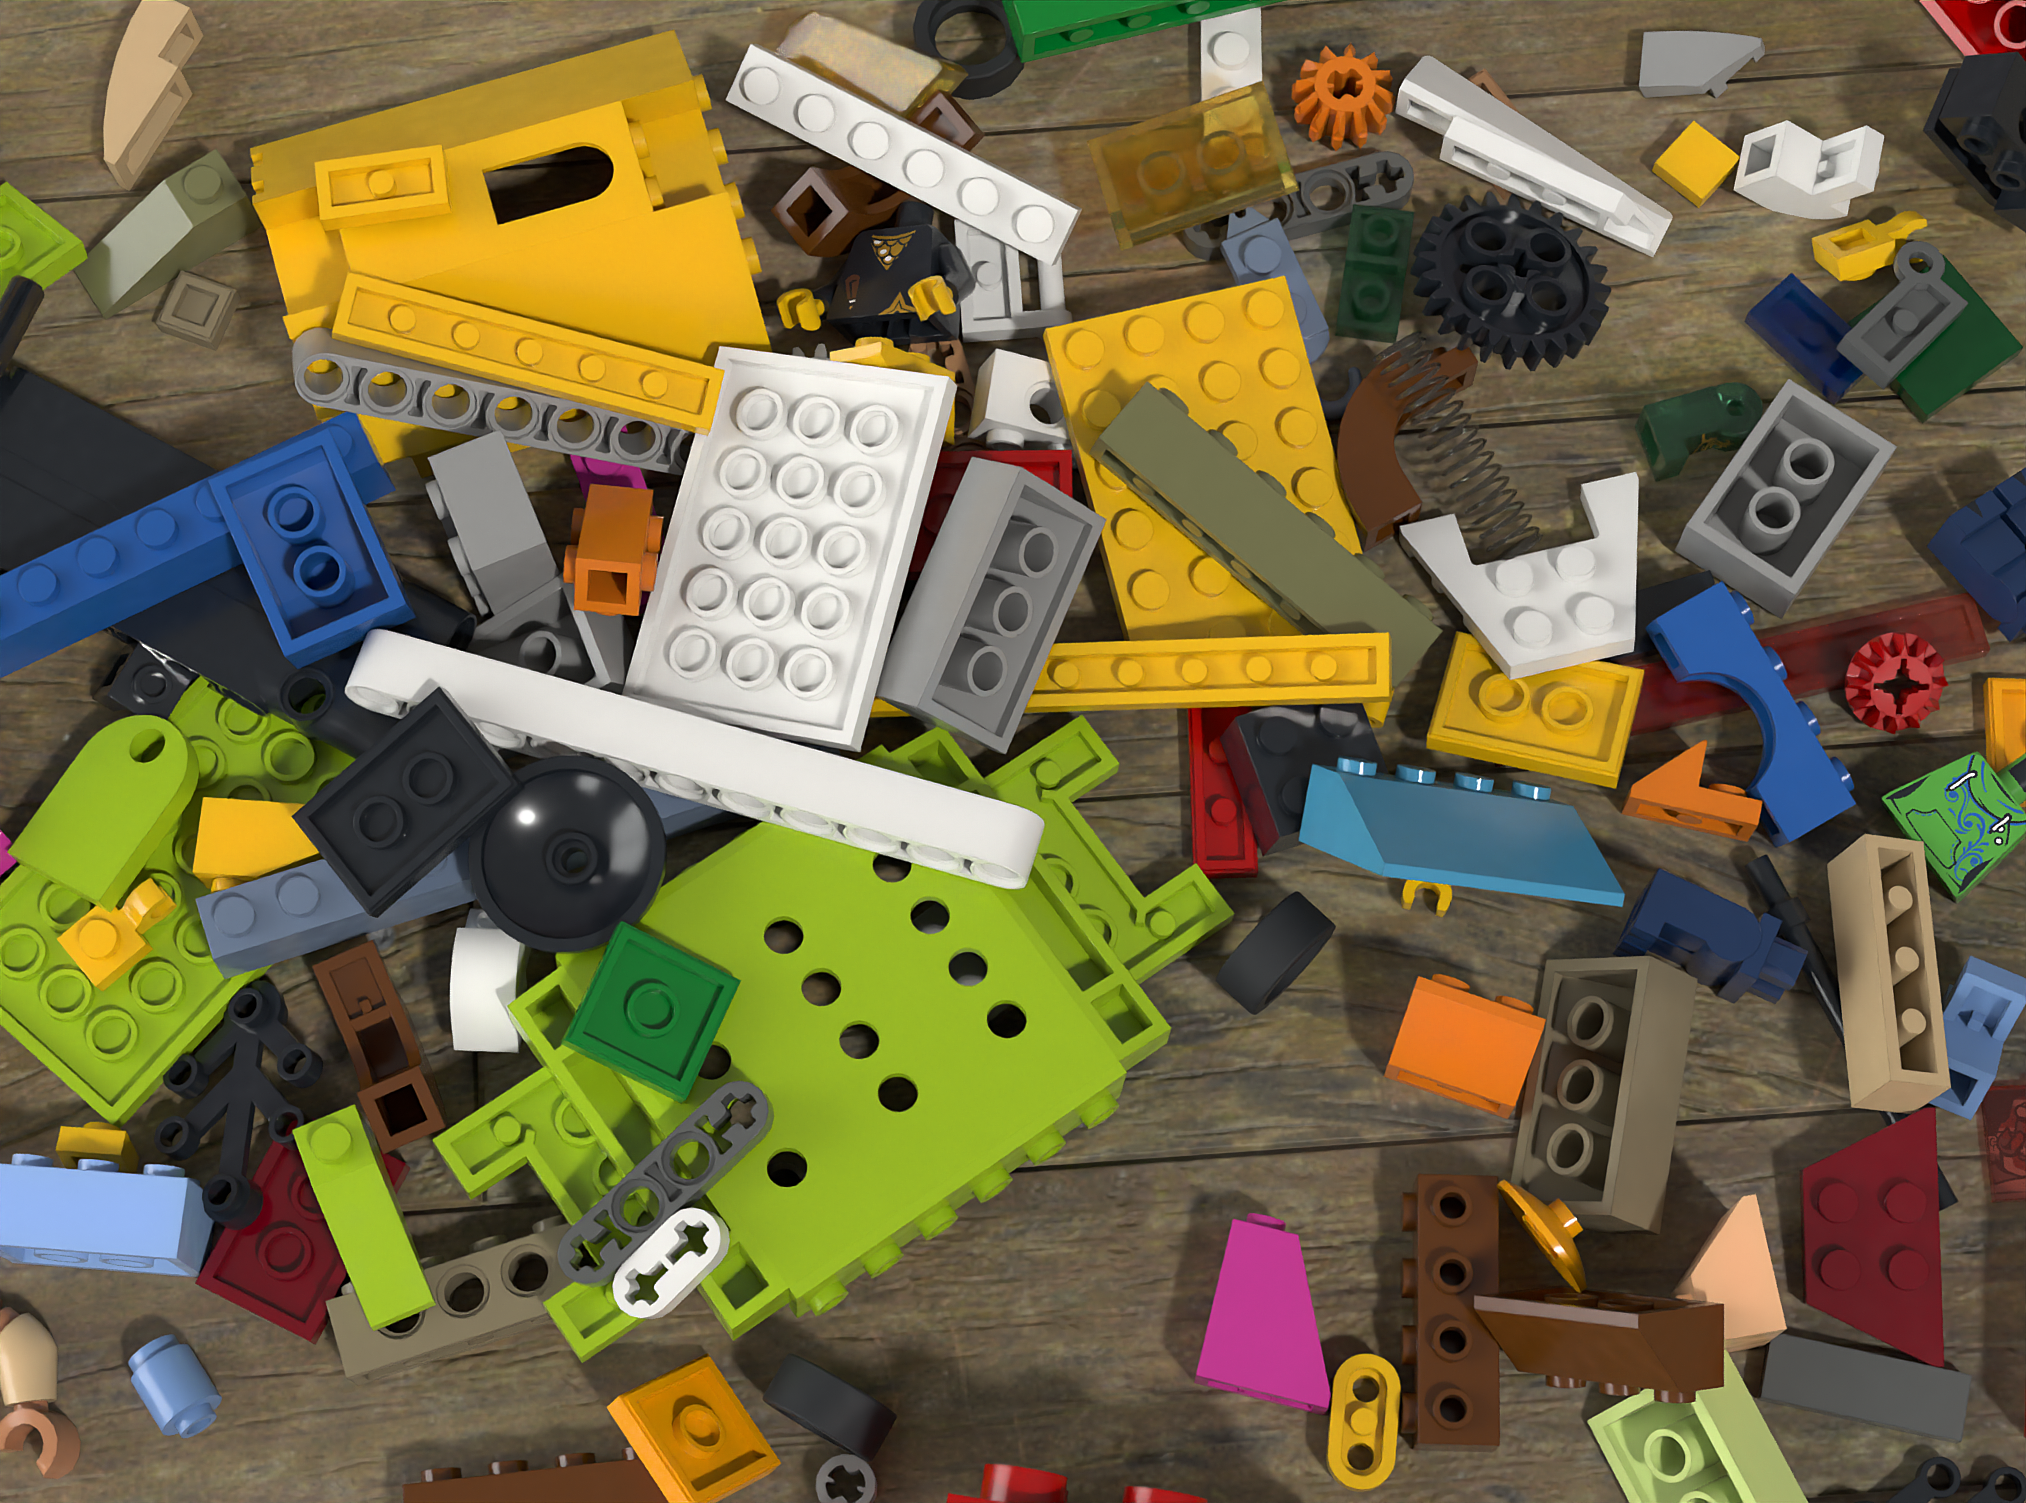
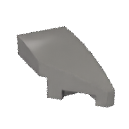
(1693, 61)

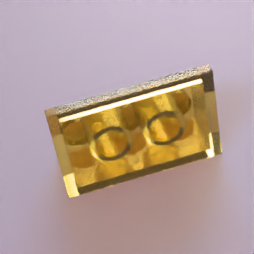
(1192, 165)

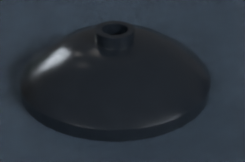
(524, 850)

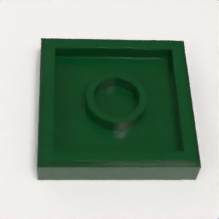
(1959, 357)

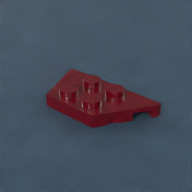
(1877, 1237)

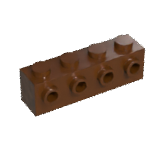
(1449, 1345)

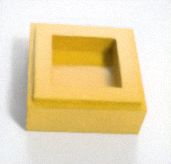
(1696, 164)

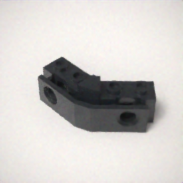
(1987, 114)

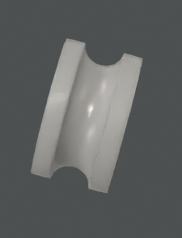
(853, 1466)

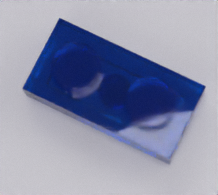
(1806, 336)

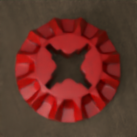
(1879, 662)

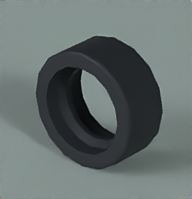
(982, 79)
(1275, 953)
(829, 1407)

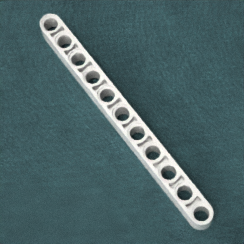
(707, 760)

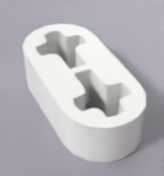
(681, 1274)

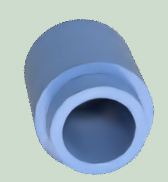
(174, 1387)

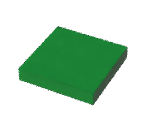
(651, 1012)

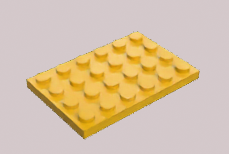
(1239, 372)

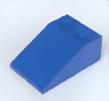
(311, 549)

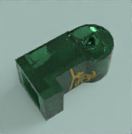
(1696, 422)

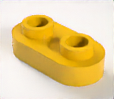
(1363, 1423)

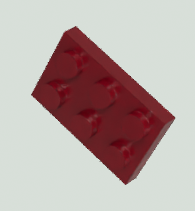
(287, 1257)

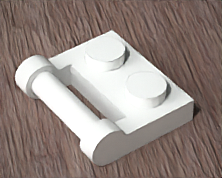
(995, 305)

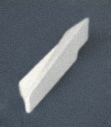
(1525, 159)

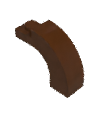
(834, 206)
(1365, 449)
(384, 1047)

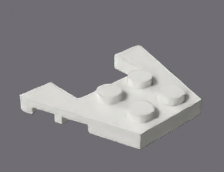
(1550, 603)

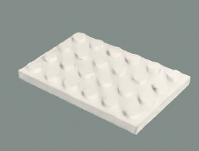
(791, 546)

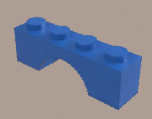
(1714, 643)

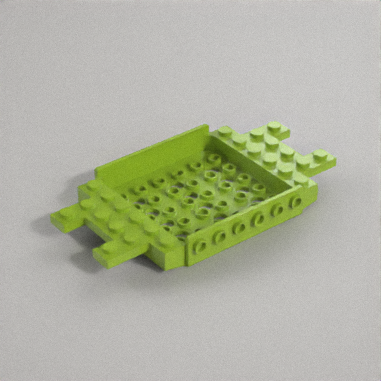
(875, 1177)

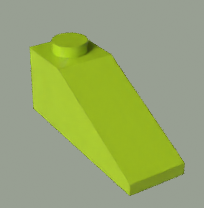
(364, 1216)

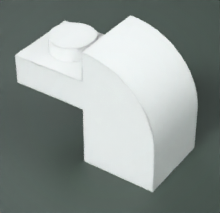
(1805, 175)
(485, 978)

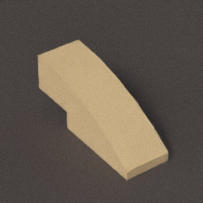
(147, 85)

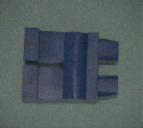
(1987, 552)
(1711, 939)

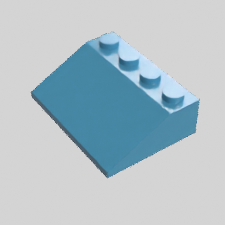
(1455, 832)

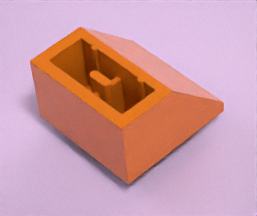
(1465, 1045)

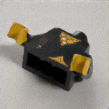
(892, 286)

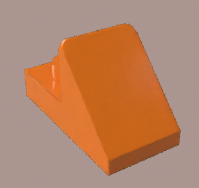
(1674, 798)

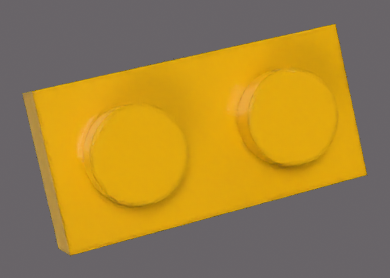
(383, 187)

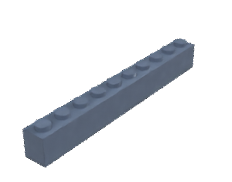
(314, 908)

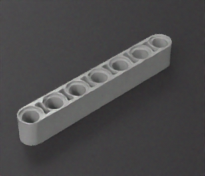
(475, 408)

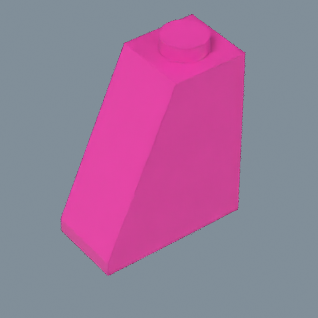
(1263, 1321)

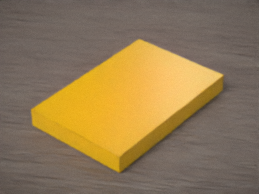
(1549, 723)

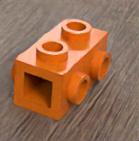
(613, 550)

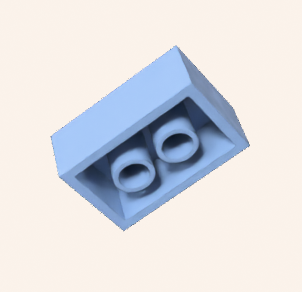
(103, 1217)

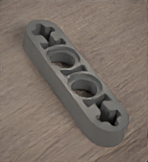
(1305, 218)
(658, 1174)

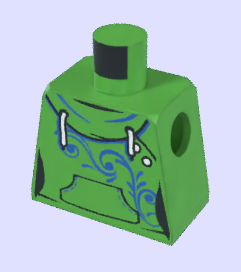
(1964, 818)

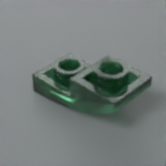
(1374, 274)

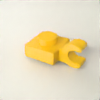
(1863, 247)
(113, 942)

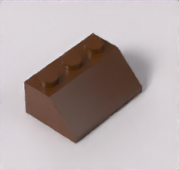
(1610, 1339)

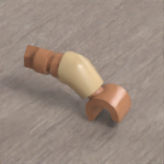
(28, 1385)

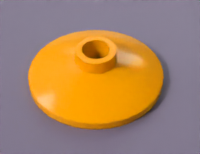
(1550, 1229)

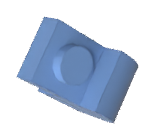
(1976, 1024)

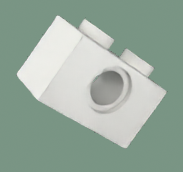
(1002, 405)

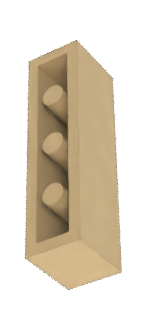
(1888, 975)

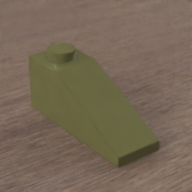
(168, 232)

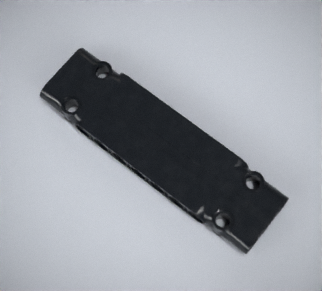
(82, 468)

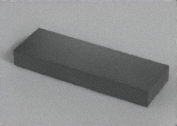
(1865, 1387)

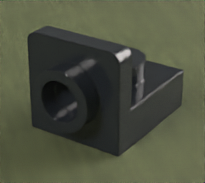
(143, 682)

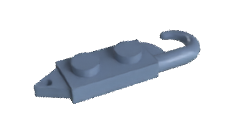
(1260, 251)

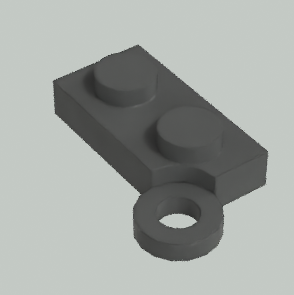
(1905, 319)

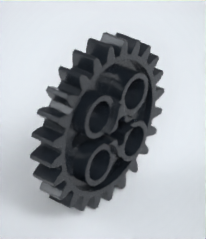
(1510, 281)

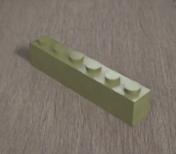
(1255, 530)

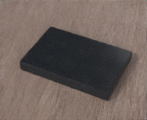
(408, 802)

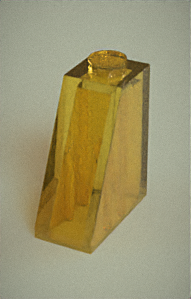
(868, 62)

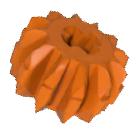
(1343, 97)

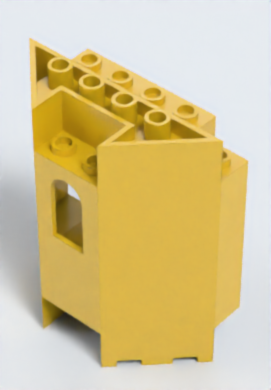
(637, 265)

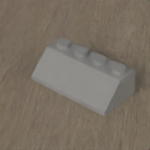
(989, 603)

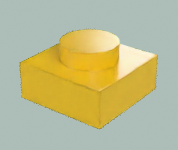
(97, 1142)

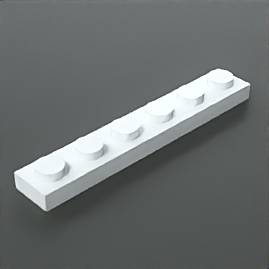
(903, 154)

